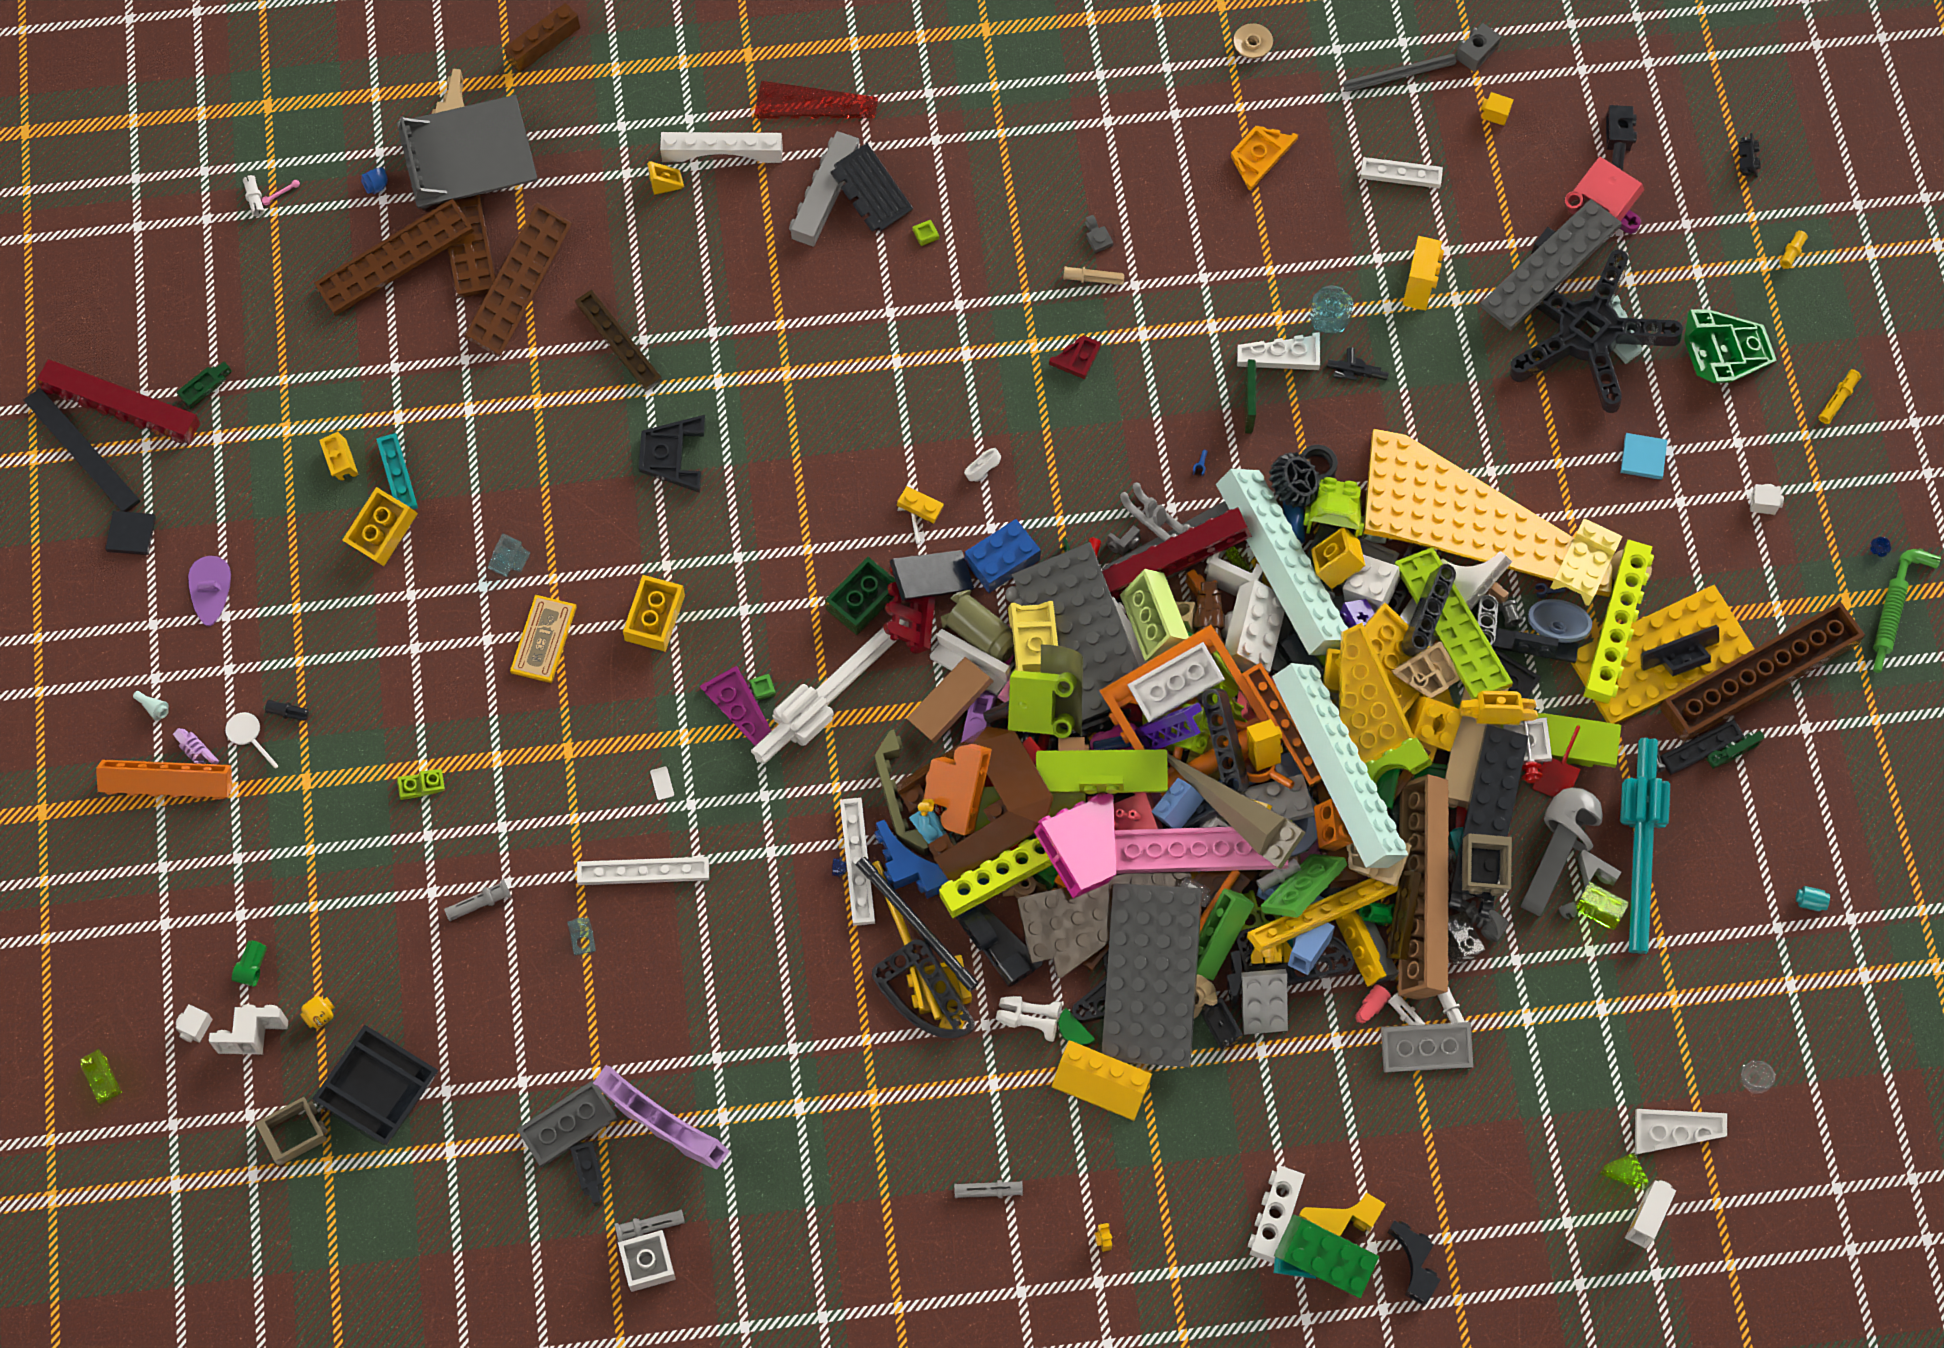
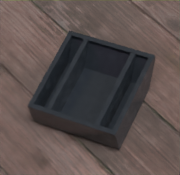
(374, 1086)

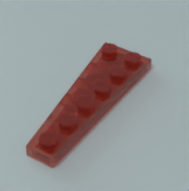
(796, 101)

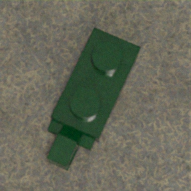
(203, 384)
(1735, 750)

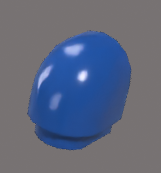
(374, 180)

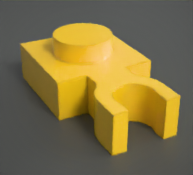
(1103, 1237)

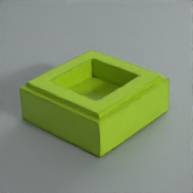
(925, 232)

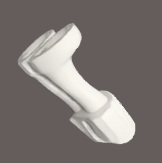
(1017, 1005)

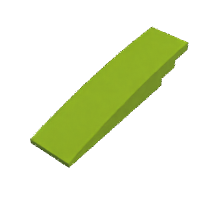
(1594, 744)

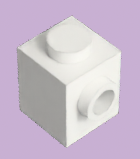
(1766, 499)
(193, 1024)

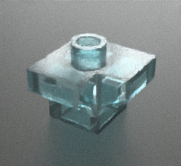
(508, 555)

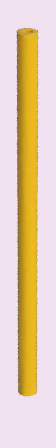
(906, 939)

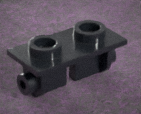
(1749, 148)

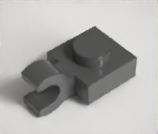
(1097, 237)

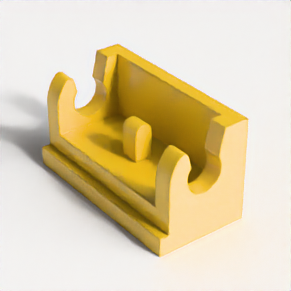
(338, 456)

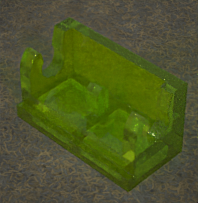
(1602, 906)
(100, 1076)

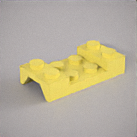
(1587, 560)
(1031, 628)

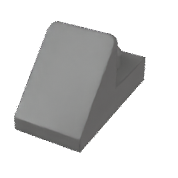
(1591, 866)

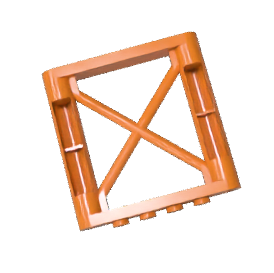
(1119, 695)

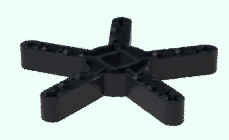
(1595, 350)

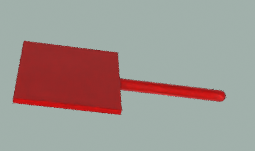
(1558, 774)

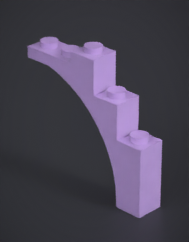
(660, 1121)

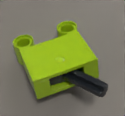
(1033, 703)

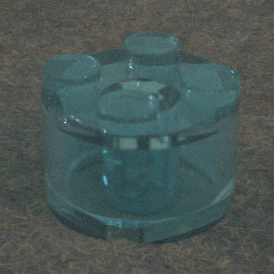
(1331, 309)

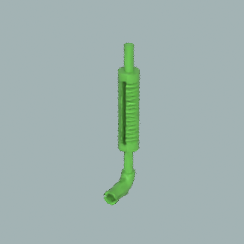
(1894, 603)

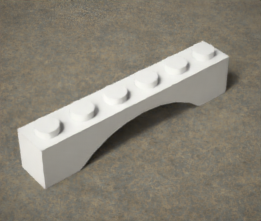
(688, 145)

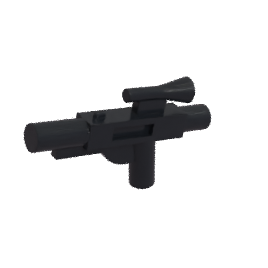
(1355, 366)

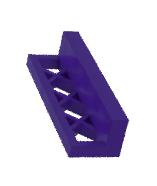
(1165, 723)

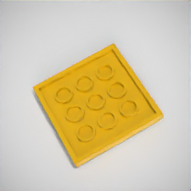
(1386, 634)

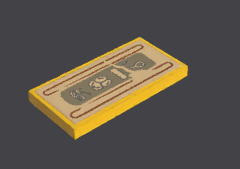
(543, 638)

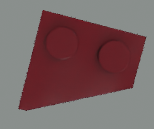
(1077, 357)

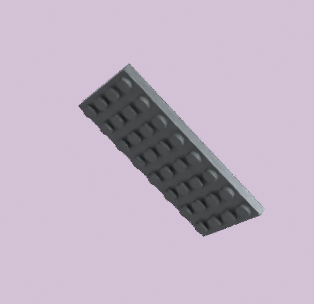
(1083, 619)
(1152, 974)

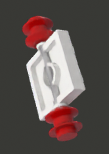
(1537, 747)

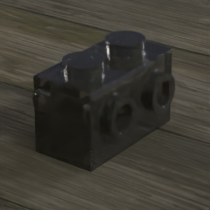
(1462, 939)

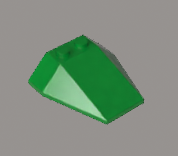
(1726, 346)

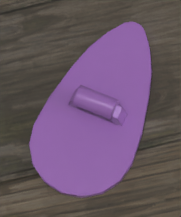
(209, 587)

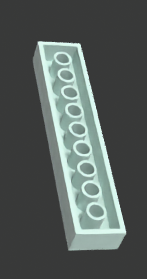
(1284, 561)
(1340, 766)

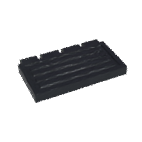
(873, 188)

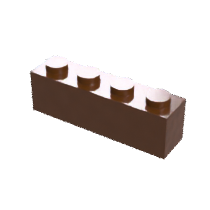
(542, 37)

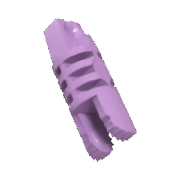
(194, 747)

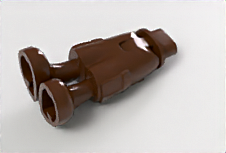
(1209, 609)

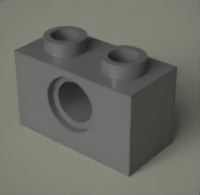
(1474, 56)

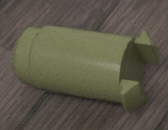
(979, 627)

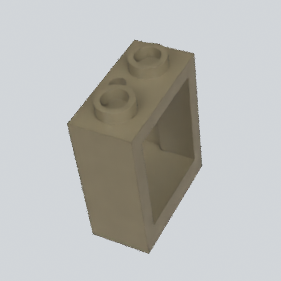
(1500, 843)
(283, 1114)

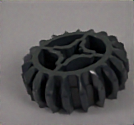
(1283, 475)

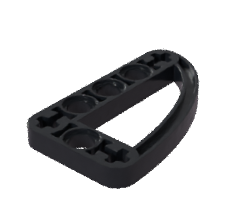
(1341, 949)
(931, 980)

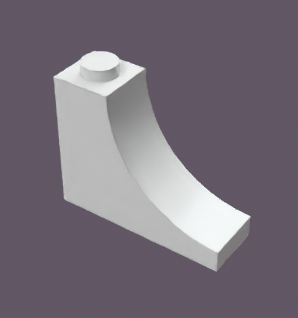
(1477, 580)

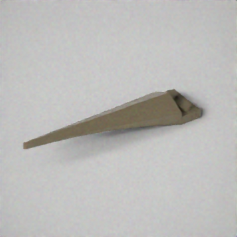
(1262, 828)

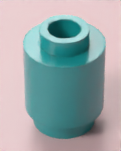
(1812, 898)

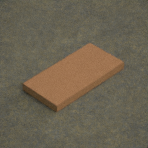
(950, 699)

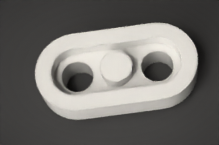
(986, 461)

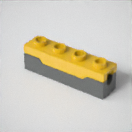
(1367, 948)

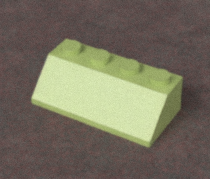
(1153, 614)

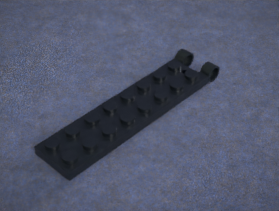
(1489, 810)

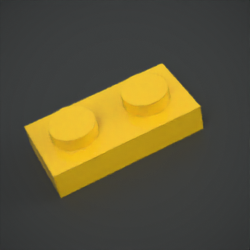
(920, 504)

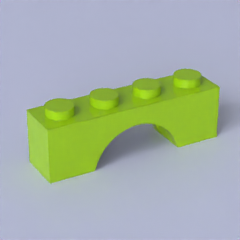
(1409, 756)

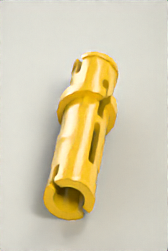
(1843, 390)

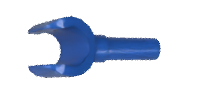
(1200, 464)

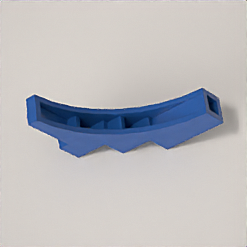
(906, 867)

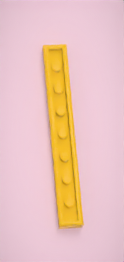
(1319, 913)

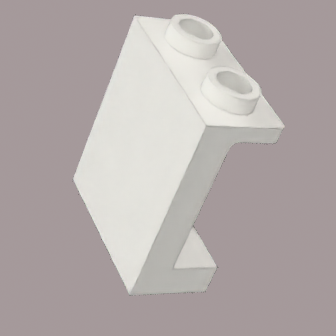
(1228, 575)

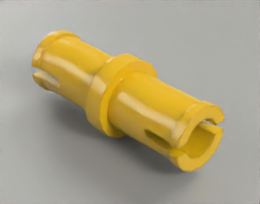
(1793, 249)

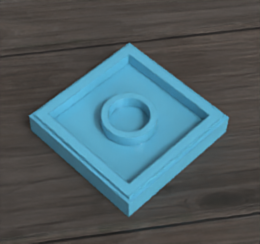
(1643, 456)

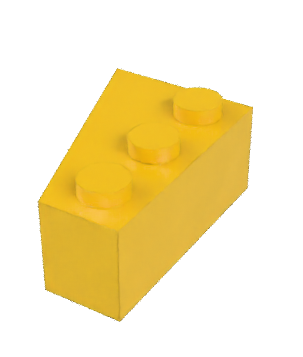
(1423, 272)

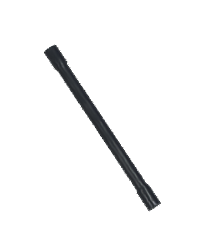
(961, 973)

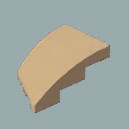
(1429, 671)
(1386, 875)

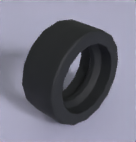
(1326, 453)

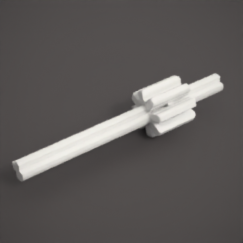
(806, 709)

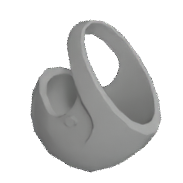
(1572, 805)

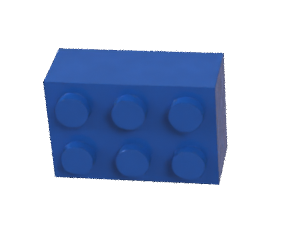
(1002, 555)

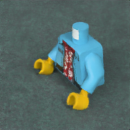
(928, 821)

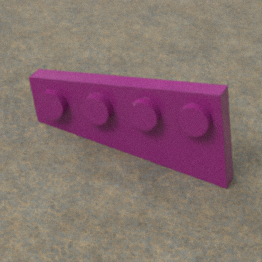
(737, 702)

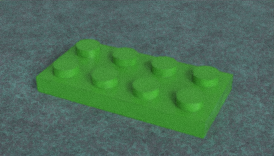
(1304, 886)

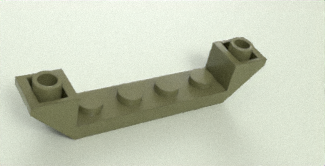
(890, 749)

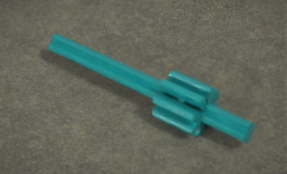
(1643, 807)

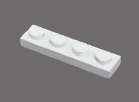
(1401, 172)

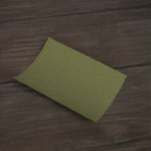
(1060, 660)

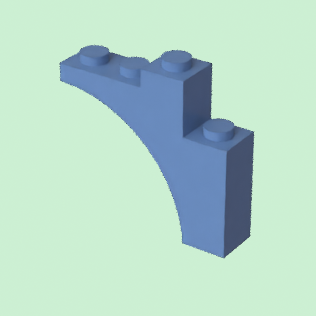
(1309, 945)

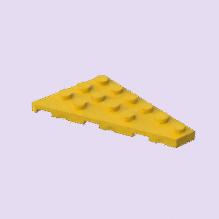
(1367, 698)

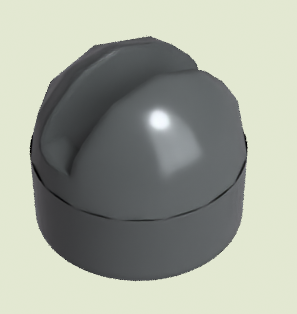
(1568, 909)

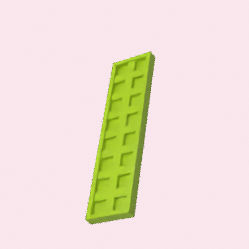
(1457, 629)

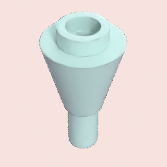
(156, 708)

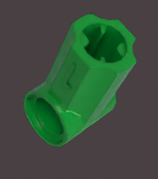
(1377, 913)
(248, 969)

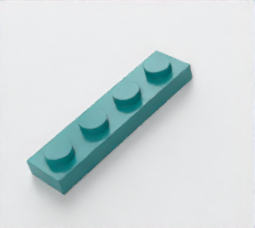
(396, 470)

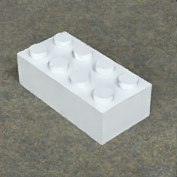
(1254, 626)

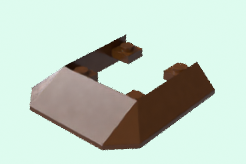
(1012, 818)

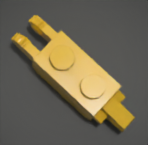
(1499, 708)

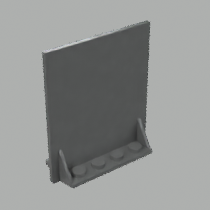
(466, 151)

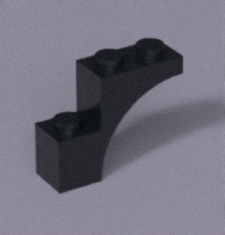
(1417, 1247)

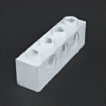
(1291, 1182)

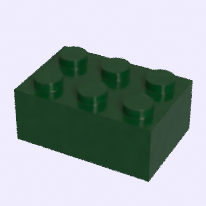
(860, 596)

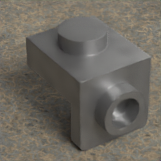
(1128, 541)

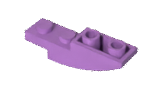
(975, 720)

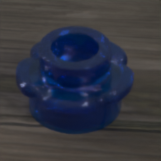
(1884, 543)
(838, 867)

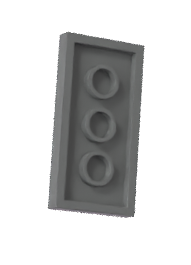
(567, 1123)

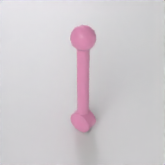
(266, 200)

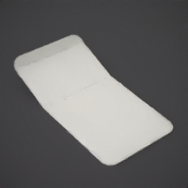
(662, 783)

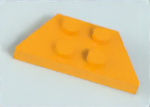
(1260, 152)

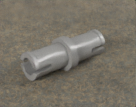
(1278, 875)

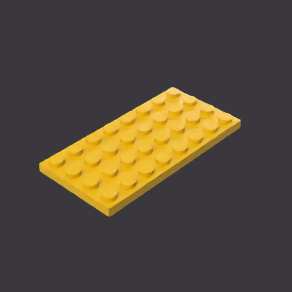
(1644, 689)

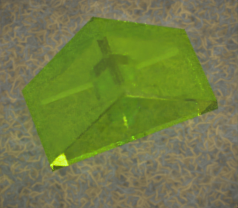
(1627, 1171)

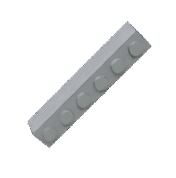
(823, 191)

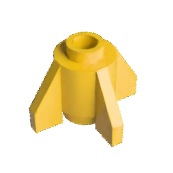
(1272, 955)

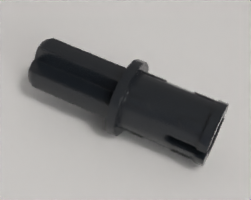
(286, 710)

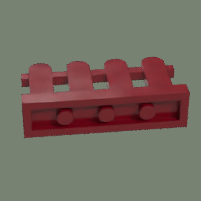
(918, 616)

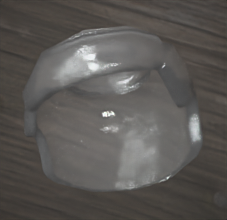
(1757, 1077)

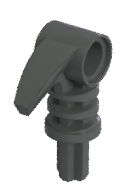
(1492, 928)

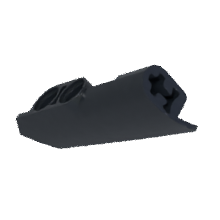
(998, 943)

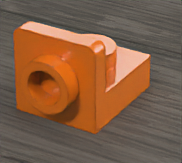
(1194, 581)

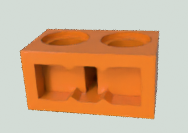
(1330, 827)

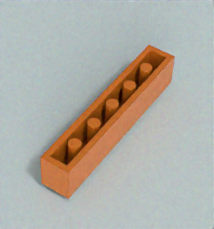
(1276, 710)
(164, 779)

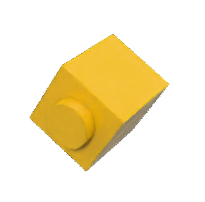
(1496, 108)

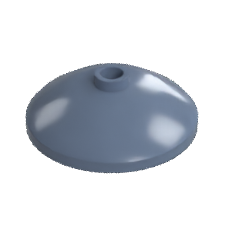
(1560, 620)

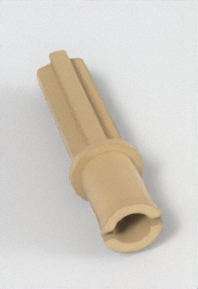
(1093, 276)

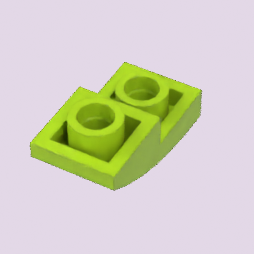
(420, 785)

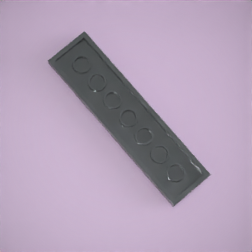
(1550, 264)

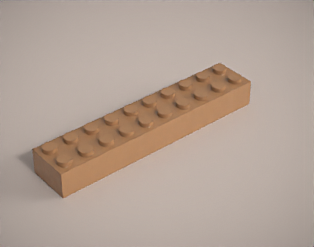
(1426, 829)

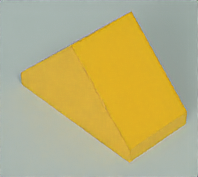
(664, 178)

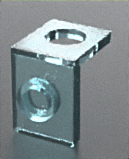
(581, 928)

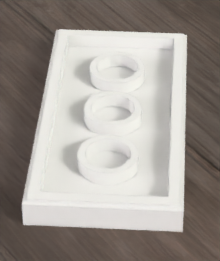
(1176, 682)

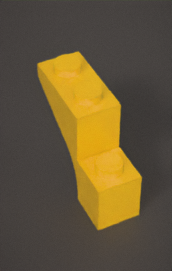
(1335, 1220)

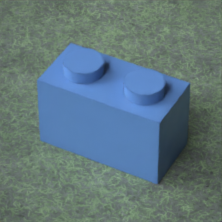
(1177, 804)

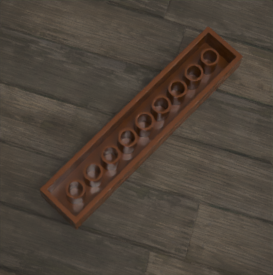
(1762, 671)

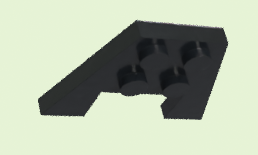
(662, 452)

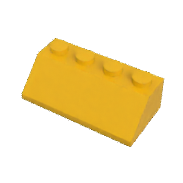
(1101, 1080)

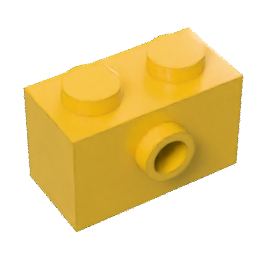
(1264, 744)

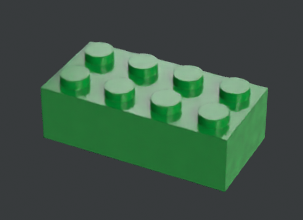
(1326, 1256)

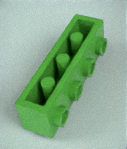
(1221, 931)

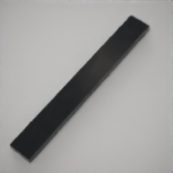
(81, 450)

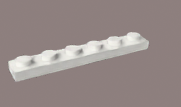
(855, 849)
(643, 871)

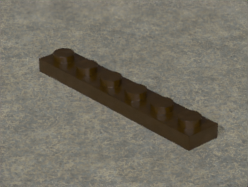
(618, 340)

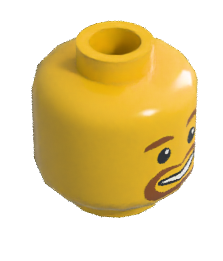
(317, 1012)

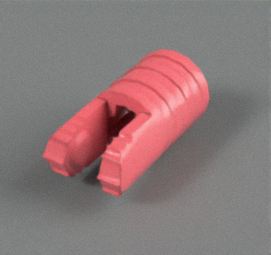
(1372, 1003)

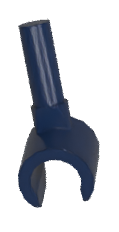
(1541, 595)

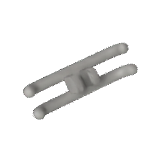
(1154, 515)

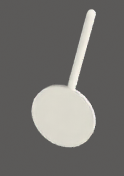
(244, 729)

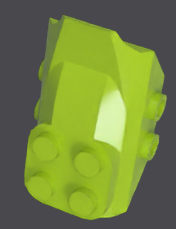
(1336, 505)

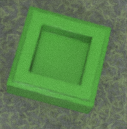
(762, 687)

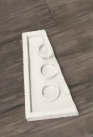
(1286, 354)
(1670, 1129)

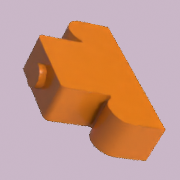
(959, 786)

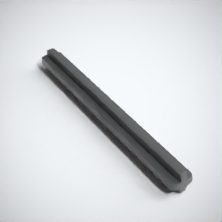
(1399, 72)

